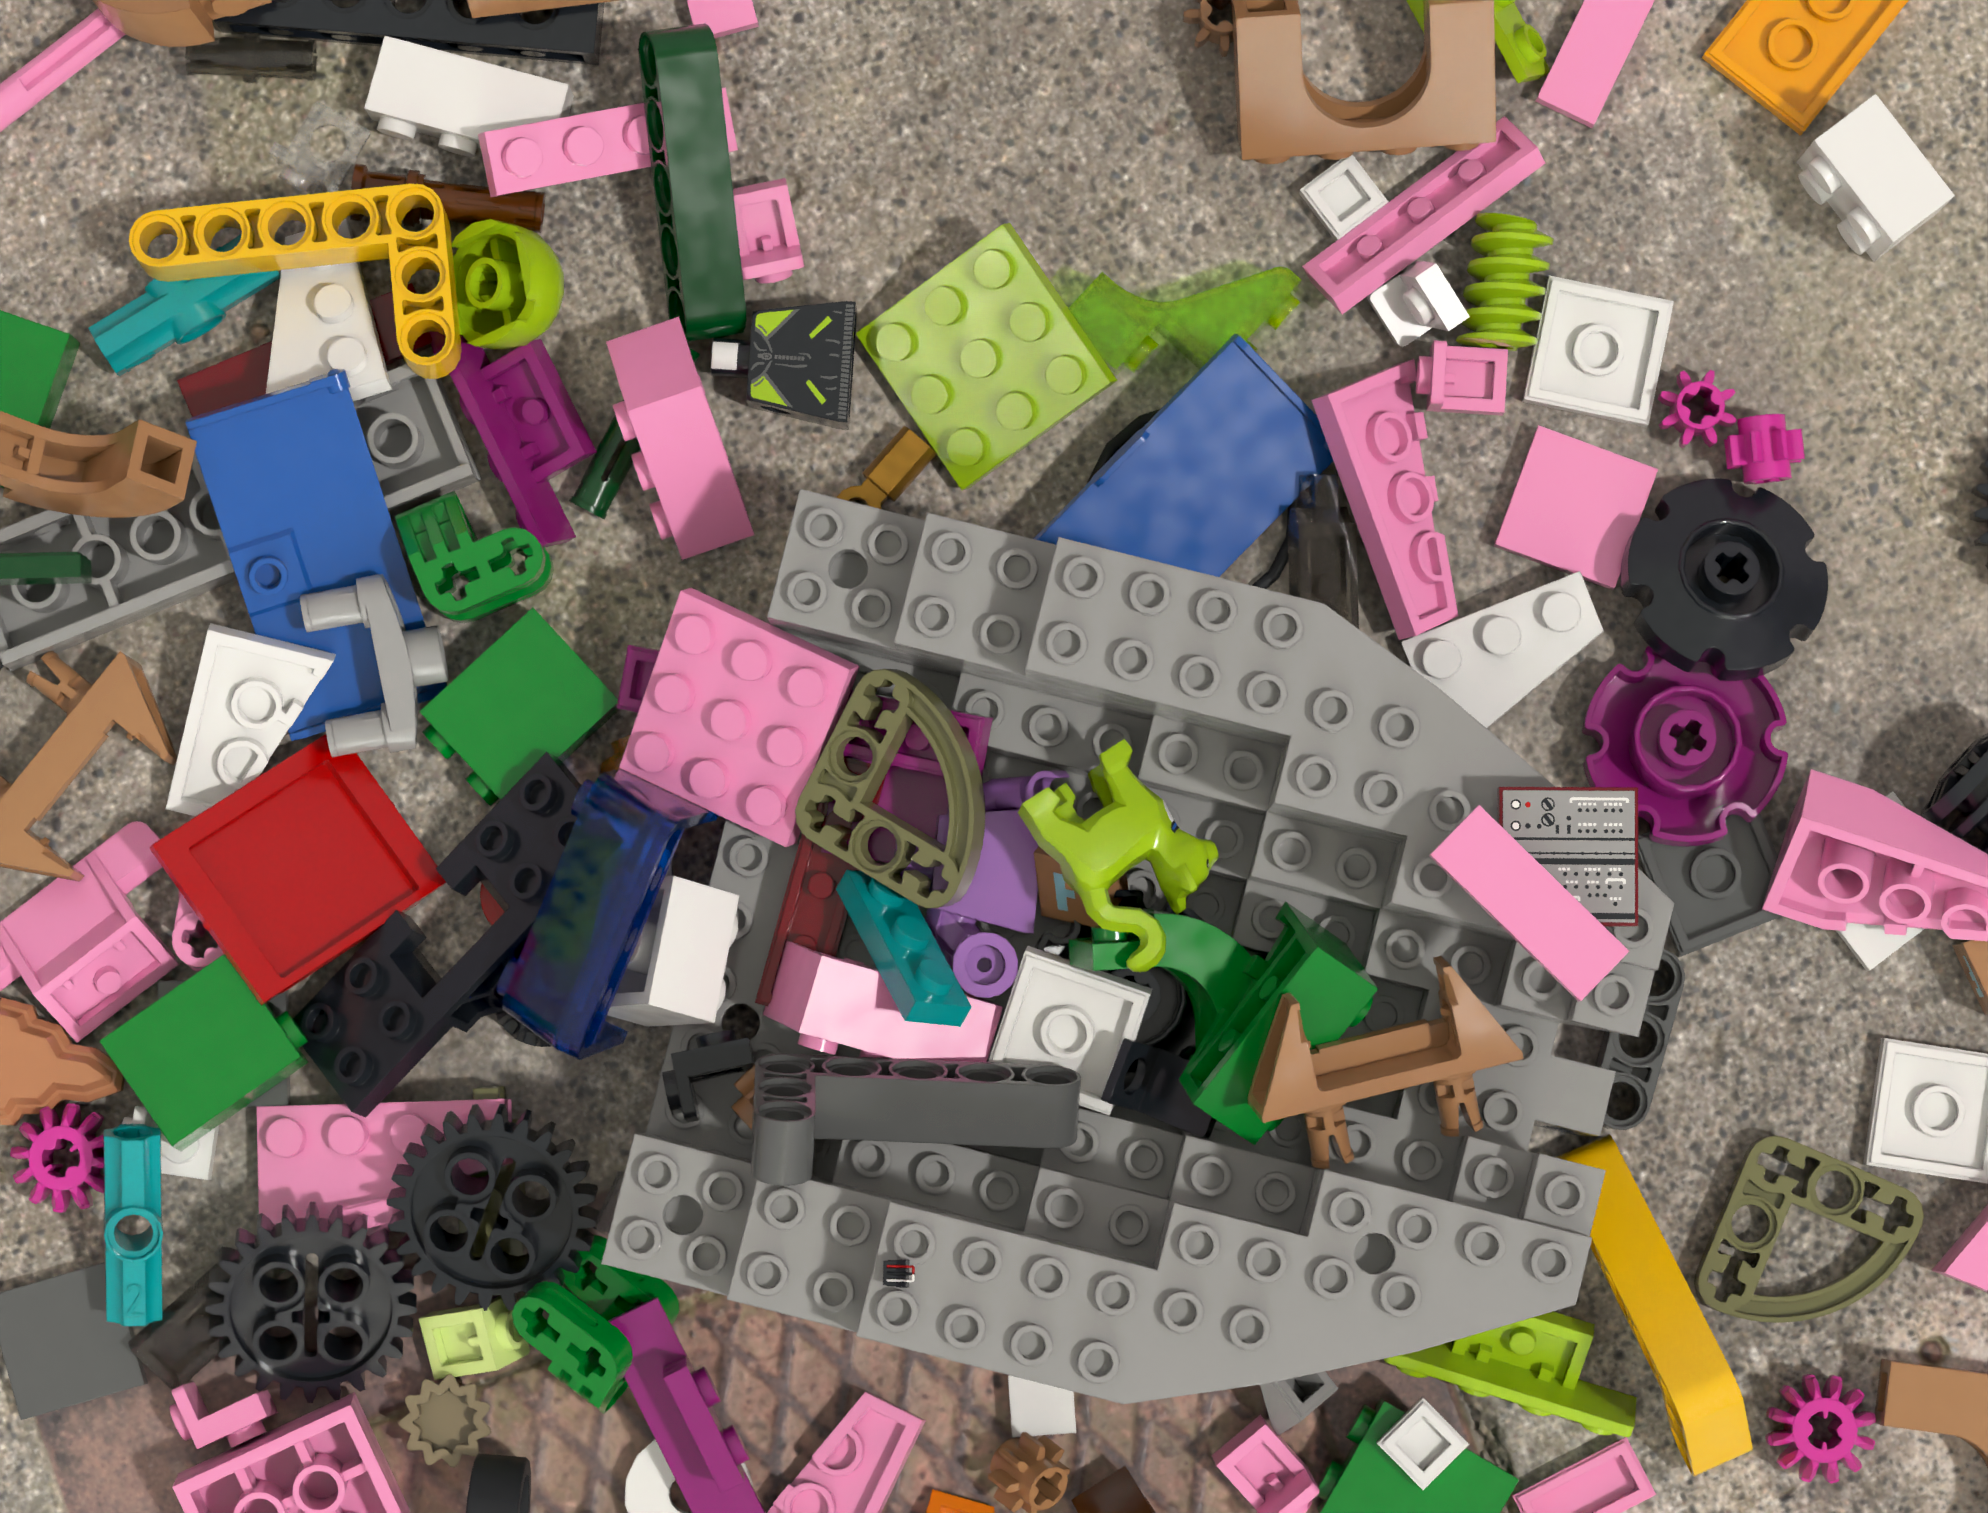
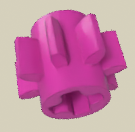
(1680, 414)
(1764, 449)

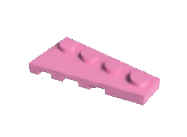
(1382, 471)
(342, 1157)
(856, 1462)

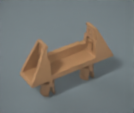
(117, 697)
(1323, 1079)

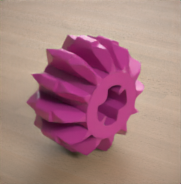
(55, 1137)
(1842, 1427)

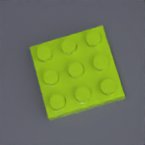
(986, 356)

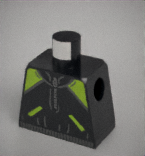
(796, 361)

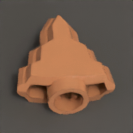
(45, 1067)

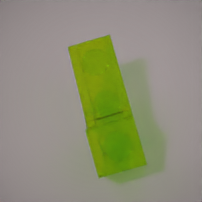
(1196, 325)

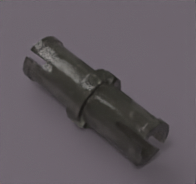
(253, 58)

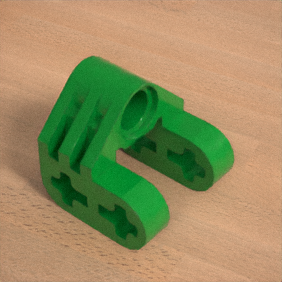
(446, 547)
(583, 1345)

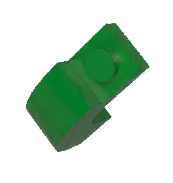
(1196, 954)

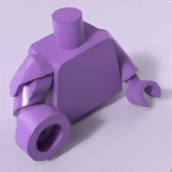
(1000, 891)

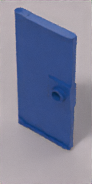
(1202, 469)
(304, 520)

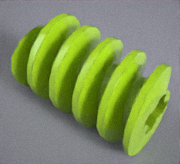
(1503, 282)

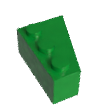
(1331, 995)

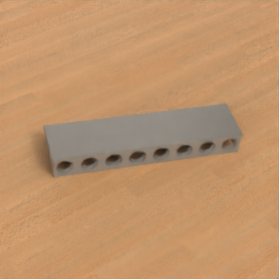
(181, 552)

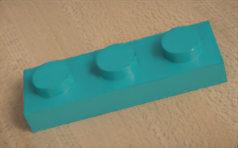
(904, 951)

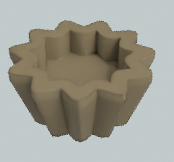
(445, 1421)

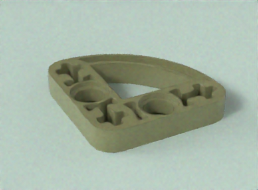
(855, 792)
(1775, 1201)

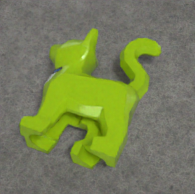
(1115, 839)

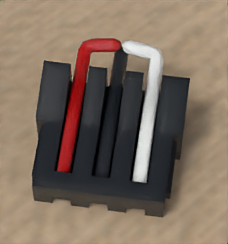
(897, 1273)

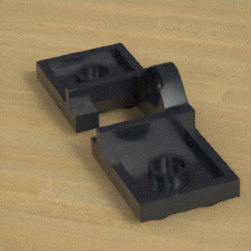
(389, 1000)

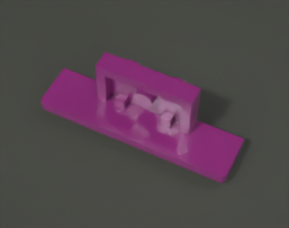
(525, 427)
(682, 1415)

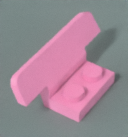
(84, 941)

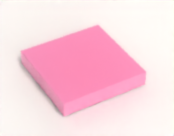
(1575, 507)

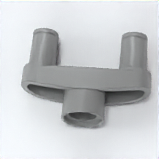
(402, 658)

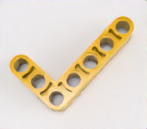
(321, 247)
(1694, 1377)

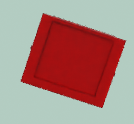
(298, 867)

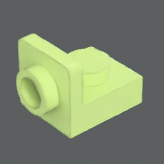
(471, 1339)

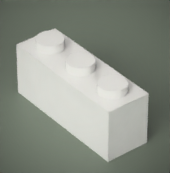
(456, 96)

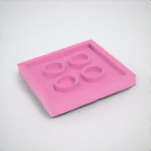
(737, 715)

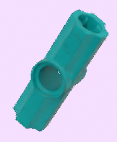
(172, 314)
(133, 1188)

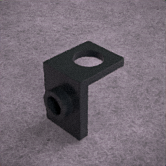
(1156, 1088)

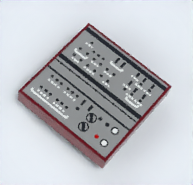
(1583, 841)

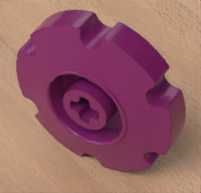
(1733, 756)

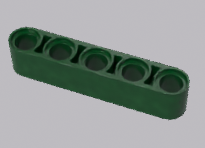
(692, 181)

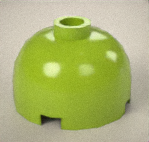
(505, 284)

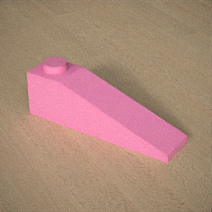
(1875, 863)

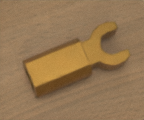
(891, 470)

